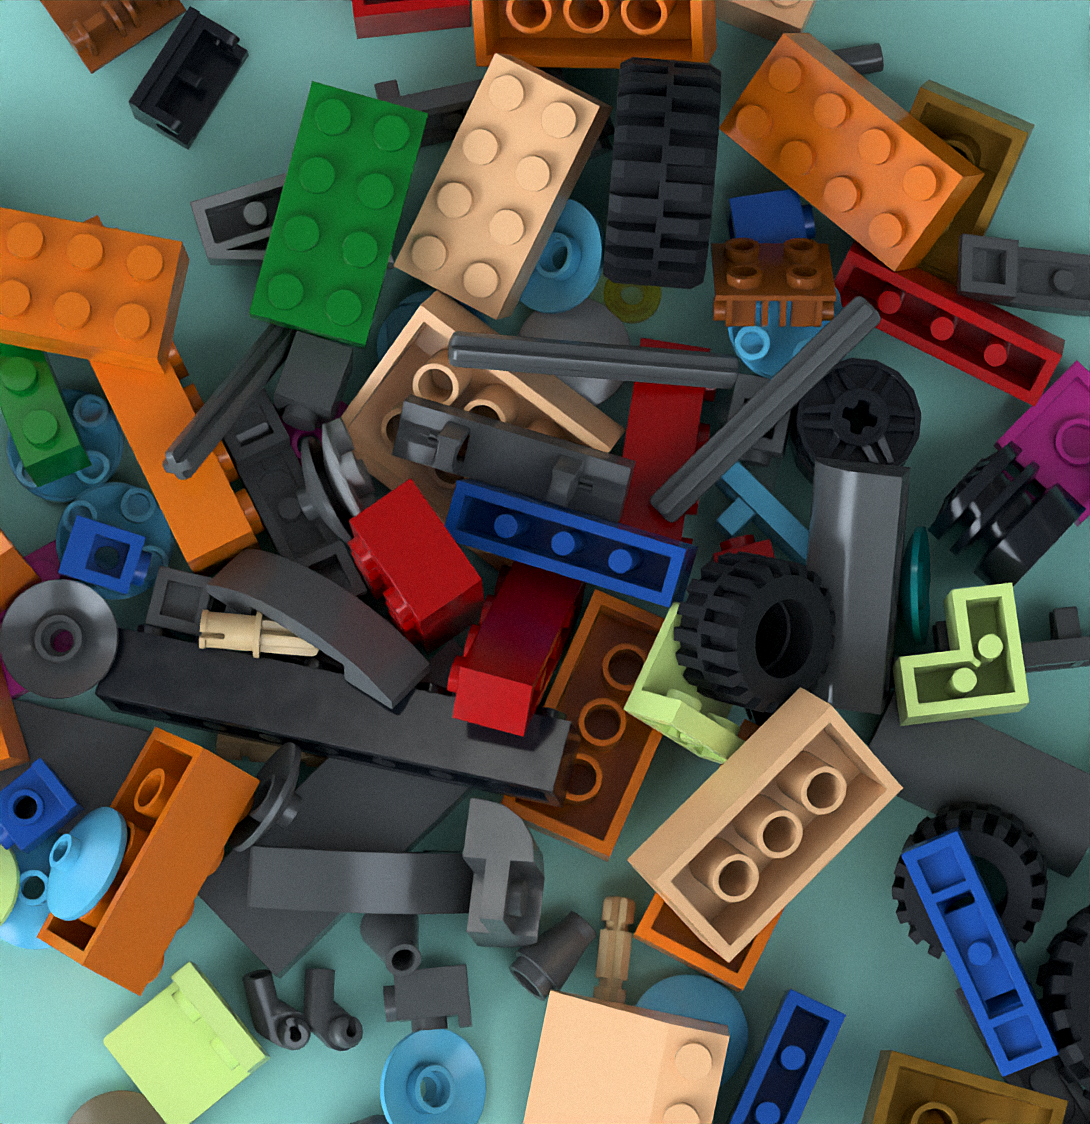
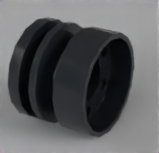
(863, 386)
(1005, 516)

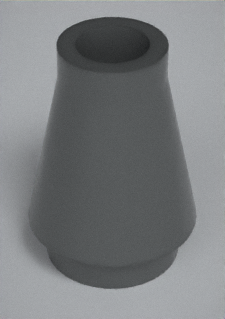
(393, 940)
(553, 957)

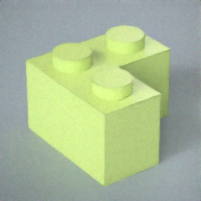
(981, 670)

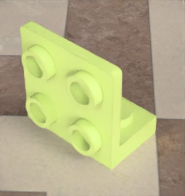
(675, 707)
(186, 1047)

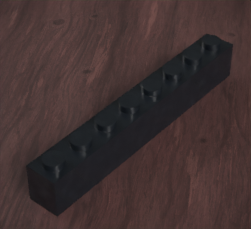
(334, 719)

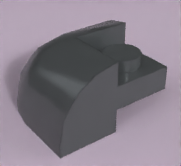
(505, 878)

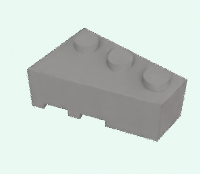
(240, 221)

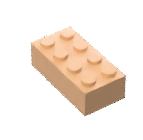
(502, 186)
(765, 823)

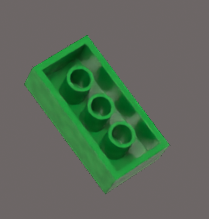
(338, 215)

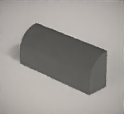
(859, 556)
(976, 763)

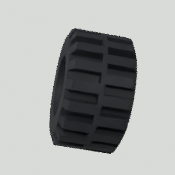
(754, 630)
(1000, 843)

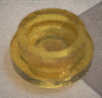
(627, 312)

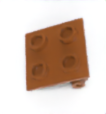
(109, 28)
(772, 272)

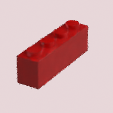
(953, 326)
(661, 438)
(515, 647)

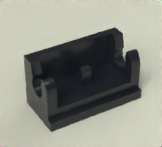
(188, 78)

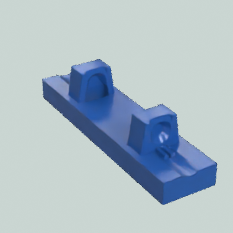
(980, 952)

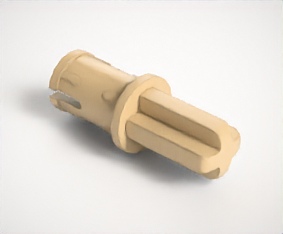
(250, 633)

